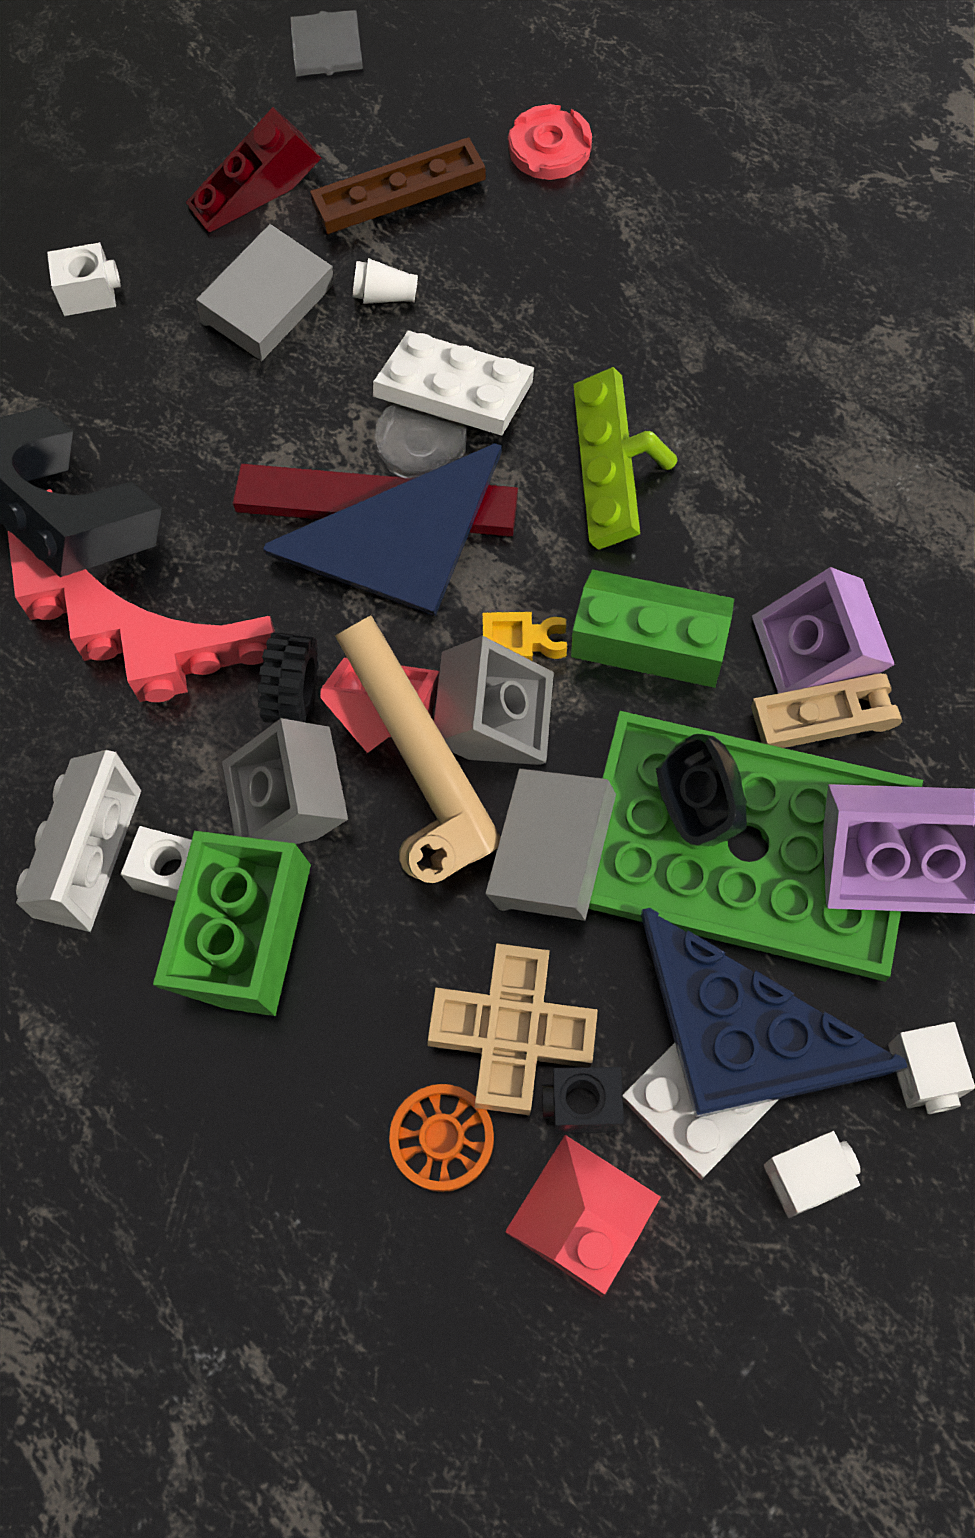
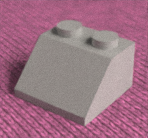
(493, 703)
(285, 784)

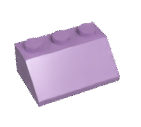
(900, 848)

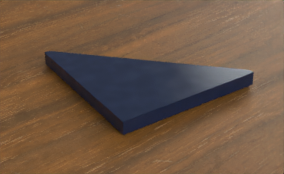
(401, 539)
(745, 1034)

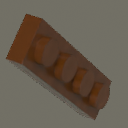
(398, 185)

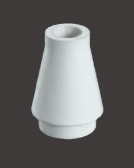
(382, 284)

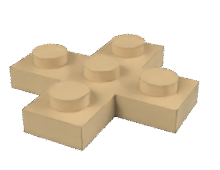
(512, 1029)

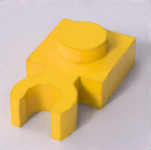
(518, 633)

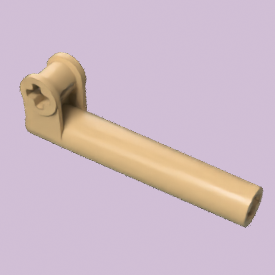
(462, 824)

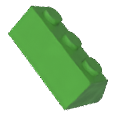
(652, 628)
(234, 922)

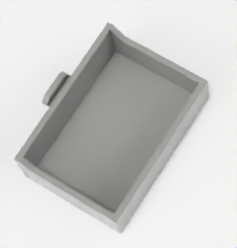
(265, 292)
(551, 844)

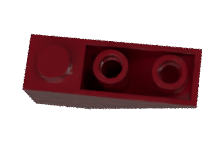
(255, 172)

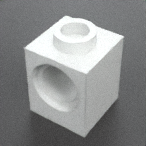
(83, 278)
(146, 858)
(936, 1067)
(813, 1173)

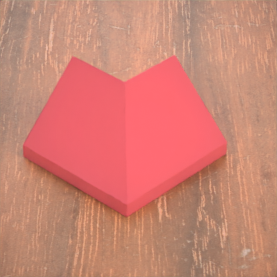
(355, 710)

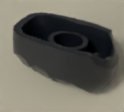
(703, 791)

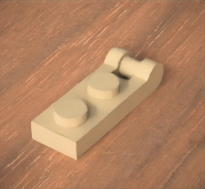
(825, 711)

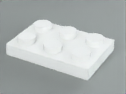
(454, 382)
(665, 1107)

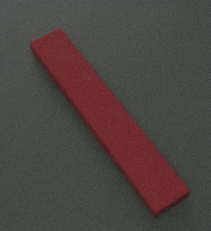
(323, 493)

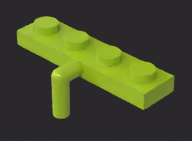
(608, 456)

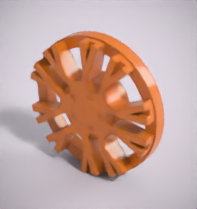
(441, 1138)

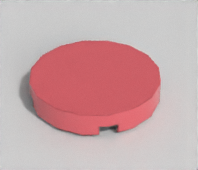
(549, 142)

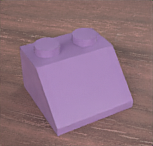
(822, 633)

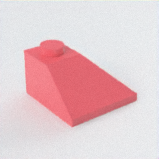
(583, 1215)

